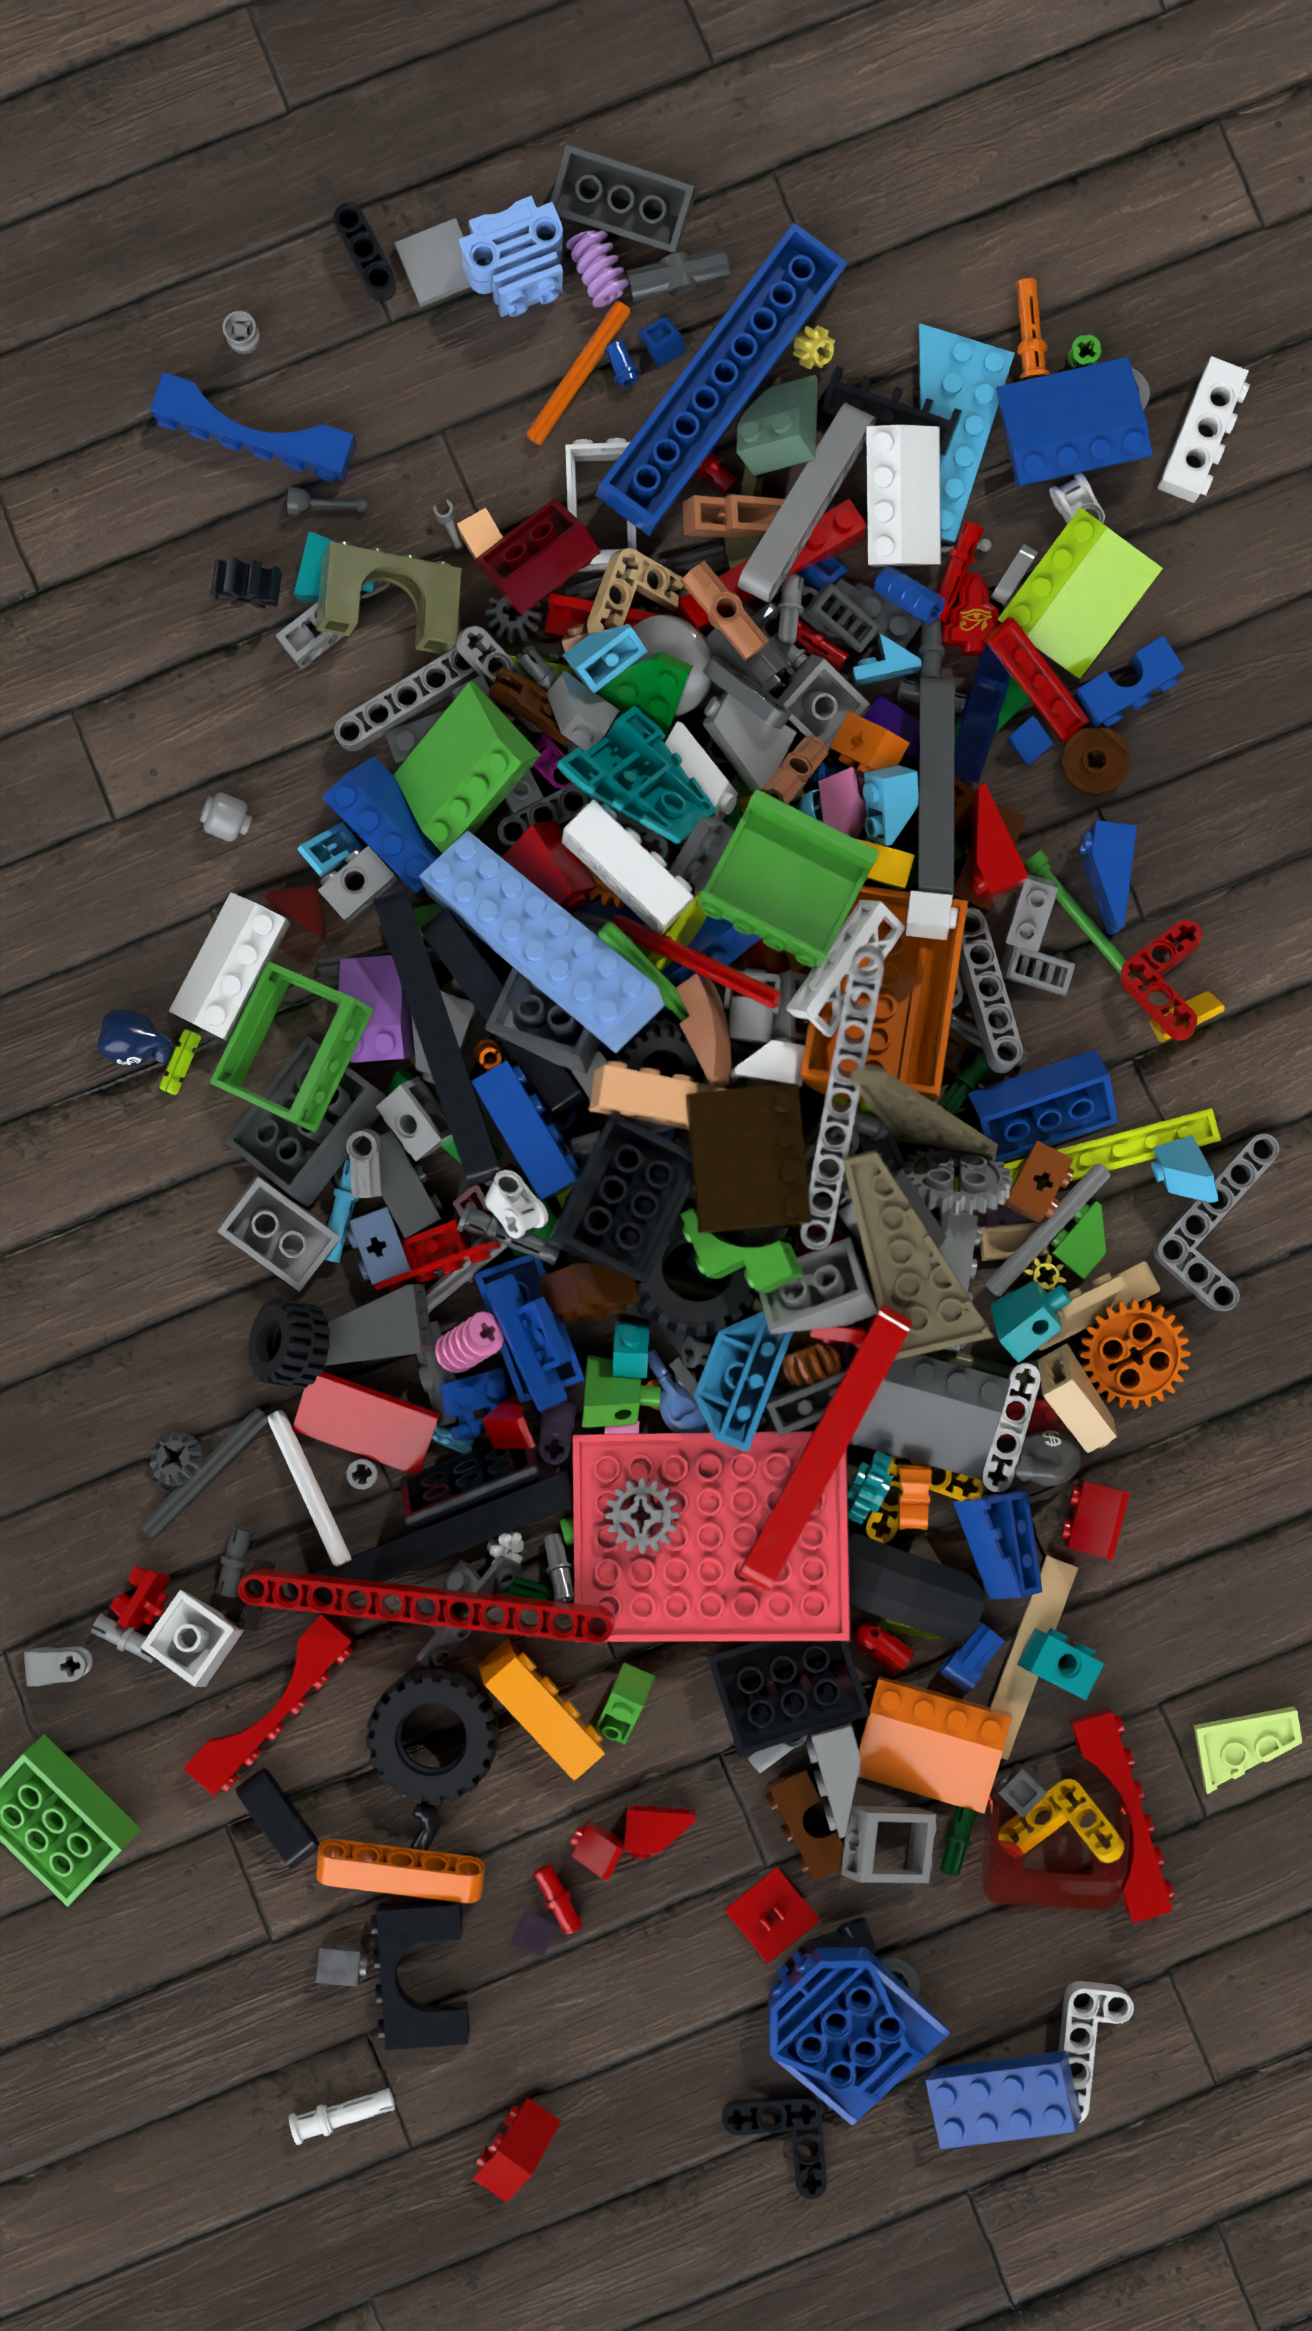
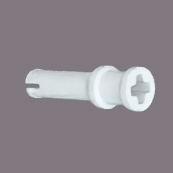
(326, 2118)

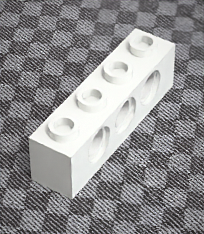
(1217, 379)

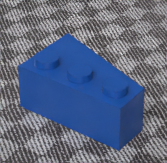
(1002, 1542)

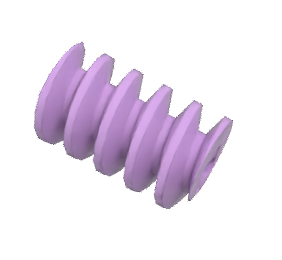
(597, 267)

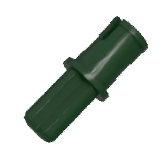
(964, 1083)
(958, 1841)

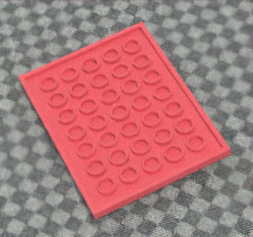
(693, 1582)

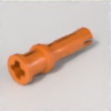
(1031, 347)

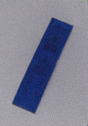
(980, 716)

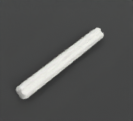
(309, 1488)

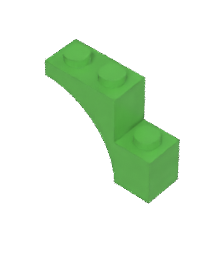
(716, 1257)

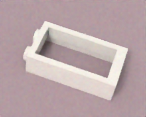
(586, 450)

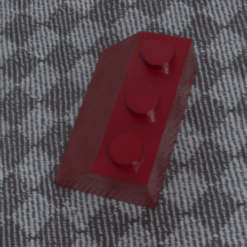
(538, 556)

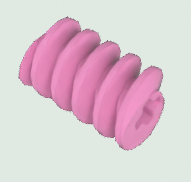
(469, 1343)

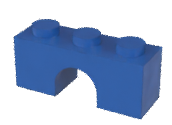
(1105, 700)

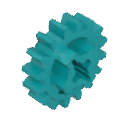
(869, 1487)

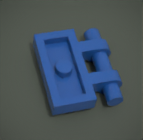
(472, 1393)

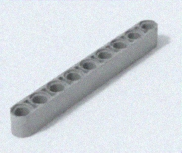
(840, 1081)

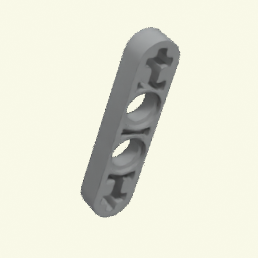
(484, 643)

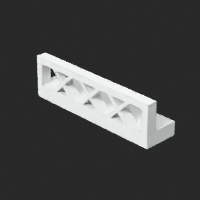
(824, 981)

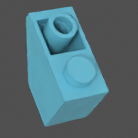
(890, 802)

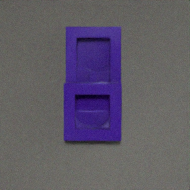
(897, 721)

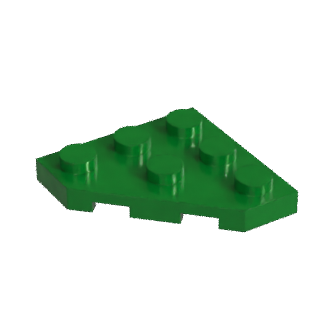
(652, 686)

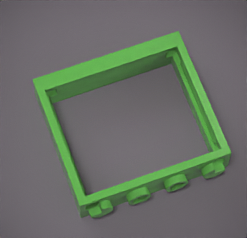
(328, 1064)

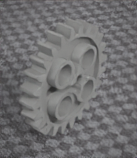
(980, 1180)

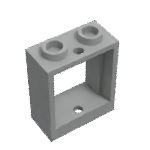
(861, 1844)

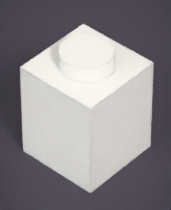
(930, 915)

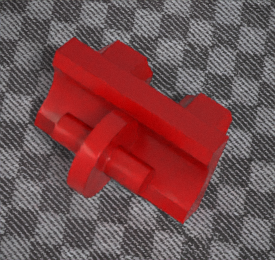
(147, 1600)

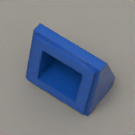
(662, 341)
(823, 572)
(1029, 741)

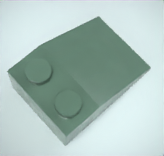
(779, 426)

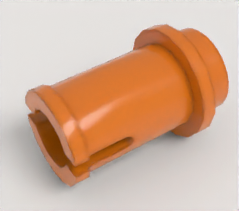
(483, 1047)

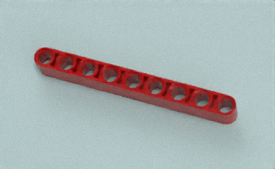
(826, 1447)

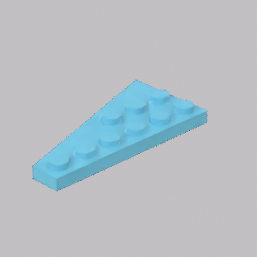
(964, 377)

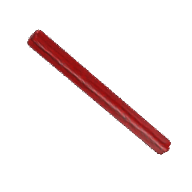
(698, 962)

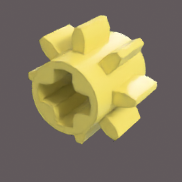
(813, 347)
(1053, 1279)

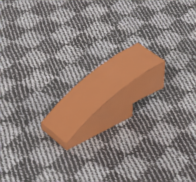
(729, 516)
(706, 1027)

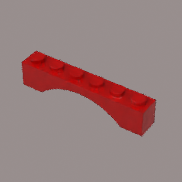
(834, 533)
(1099, 1742)
(221, 1756)

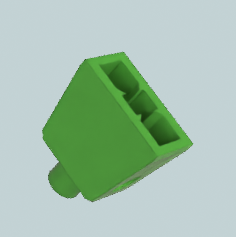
(613, 1399)

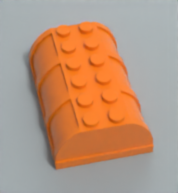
(910, 1009)

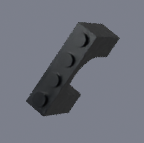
(405, 2020)

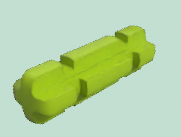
(180, 1062)

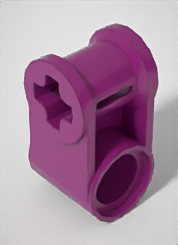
(546, 763)

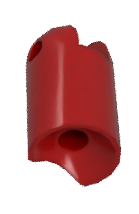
(883, 1646)

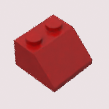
(1094, 1519)

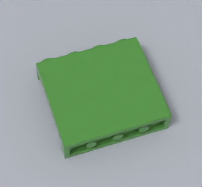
(787, 879)

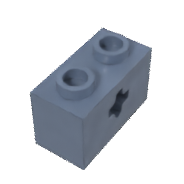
(384, 1228)

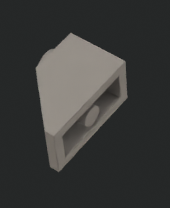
(579, 711)

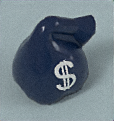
(131, 1039)

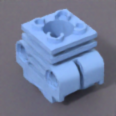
(515, 256)

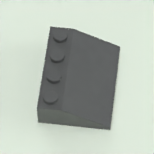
(540, 1025)
(291, 1154)
(935, 1414)

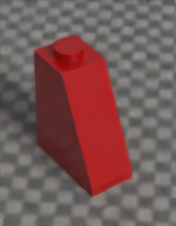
(551, 865)

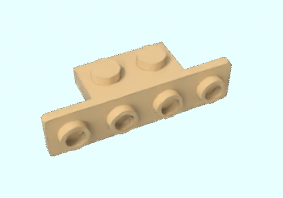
(1134, 1282)

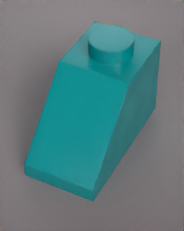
(631, 1348)

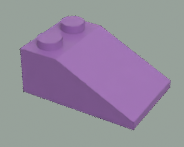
(390, 1026)

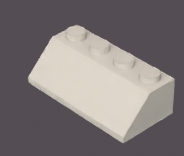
(903, 495)
(627, 867)
(229, 966)

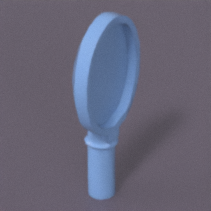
(676, 1402)

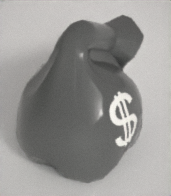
(1049, 1457)

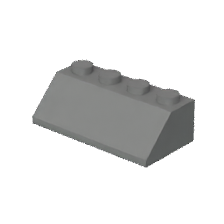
(958, 1249)

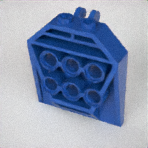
(825, 1986)

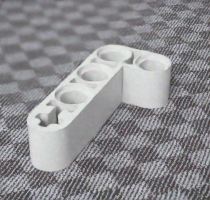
(1088, 2018)

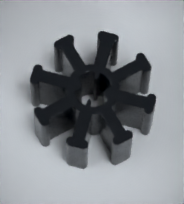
(246, 583)

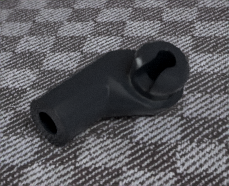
(429, 1825)

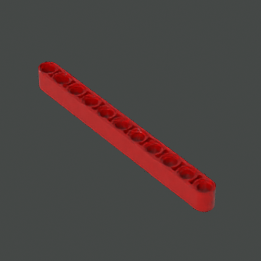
(411, 1613)

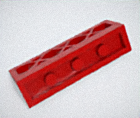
(571, 611)

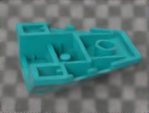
(639, 777)

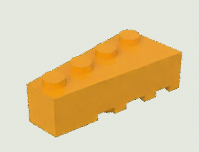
(540, 1709)

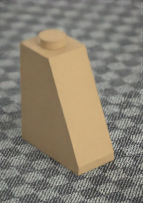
(1075, 1399)

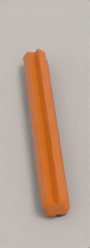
(578, 373)

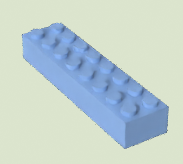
(542, 941)

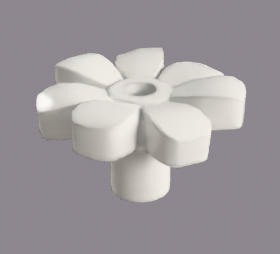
(507, 1545)

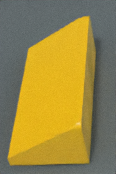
(1205, 1007)

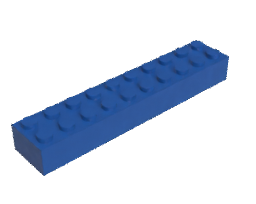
(721, 379)

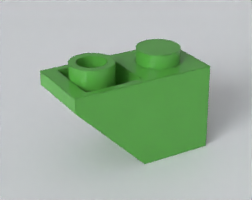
(1083, 1243)
(624, 1703)

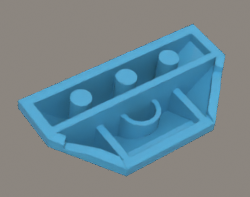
(740, 1379)

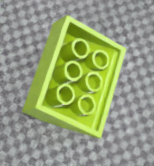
(1081, 592)

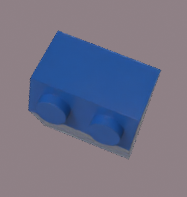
(1108, 866)

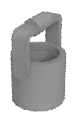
(747, 1018)

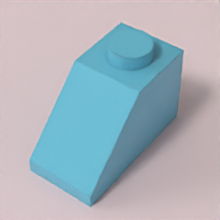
(604, 655)
(1184, 1170)

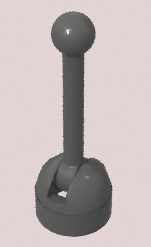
(300, 502)

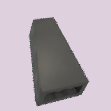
(383, 1328)

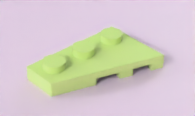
(1241, 1742)

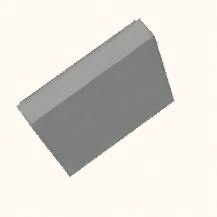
(434, 262)

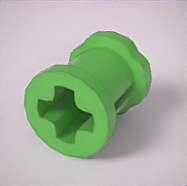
(1079, 346)

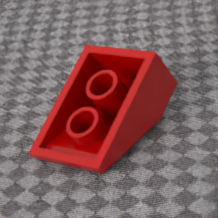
(993, 856)

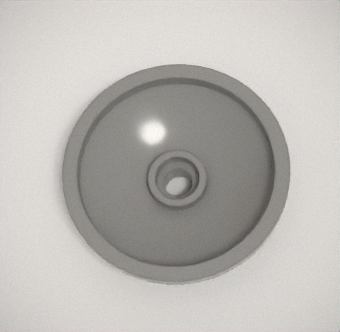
(683, 641)

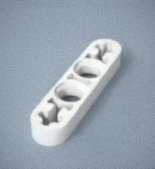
(1016, 1428)

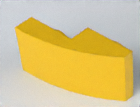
(891, 866)

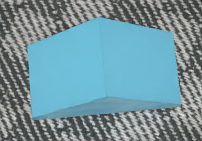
(329, 849)

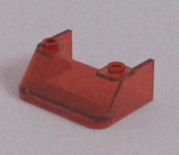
(1010, 1883)

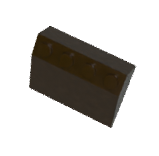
(748, 1159)

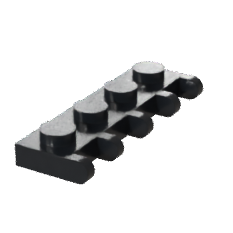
(887, 410)

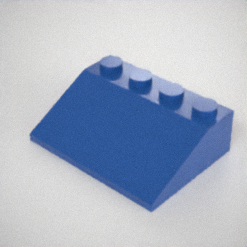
(1073, 422)

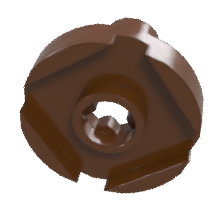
(1114, 760)

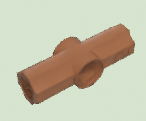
(710, 593)
(796, 770)

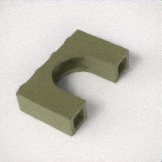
(429, 584)

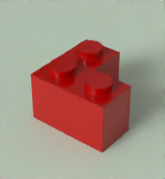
(516, 2152)

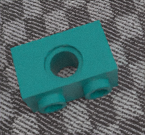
(1075, 1675)

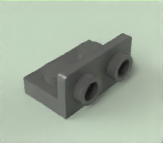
(702, 851)

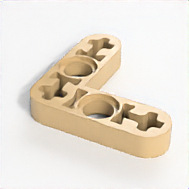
(632, 581)

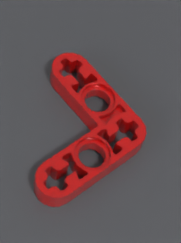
(1153, 971)

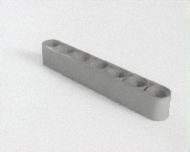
(806, 503)

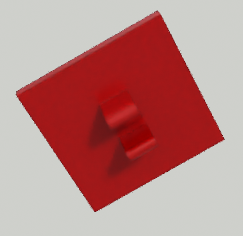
(772, 1915)

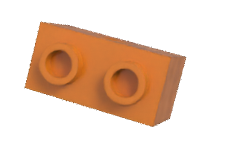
(867, 745)

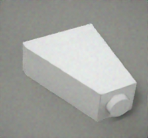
(701, 767)

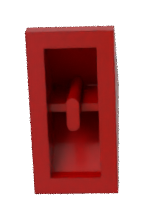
(509, 1425)

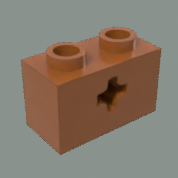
(1039, 1162)

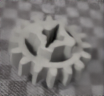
(644, 1531)

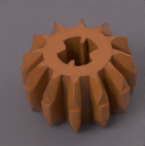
(811, 1363)

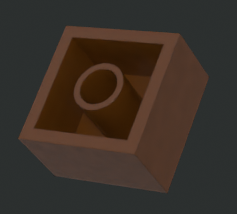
(587, 1292)

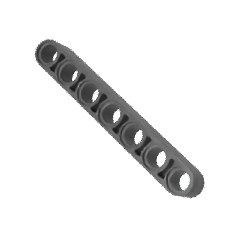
(936, 786)

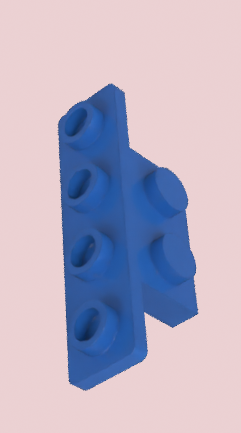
(532, 1340)

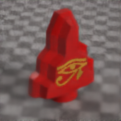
(972, 618)

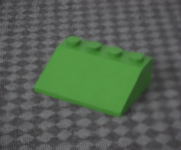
(463, 768)
(60, 1820)

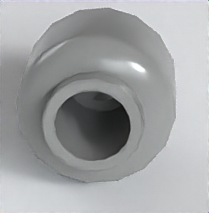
(225, 816)

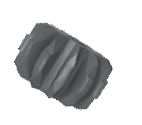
(501, 620)

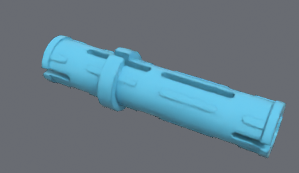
(341, 1212)

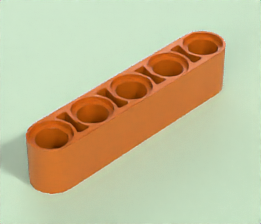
(400, 1871)

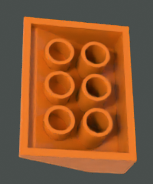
(932, 1744)

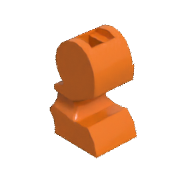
(914, 1497)

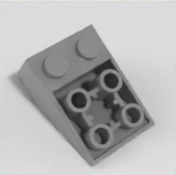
(839, 1767)

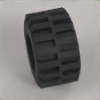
(661, 1035)
(289, 1343)

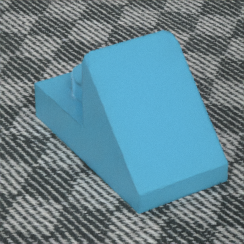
(895, 663)

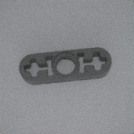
(747, 692)

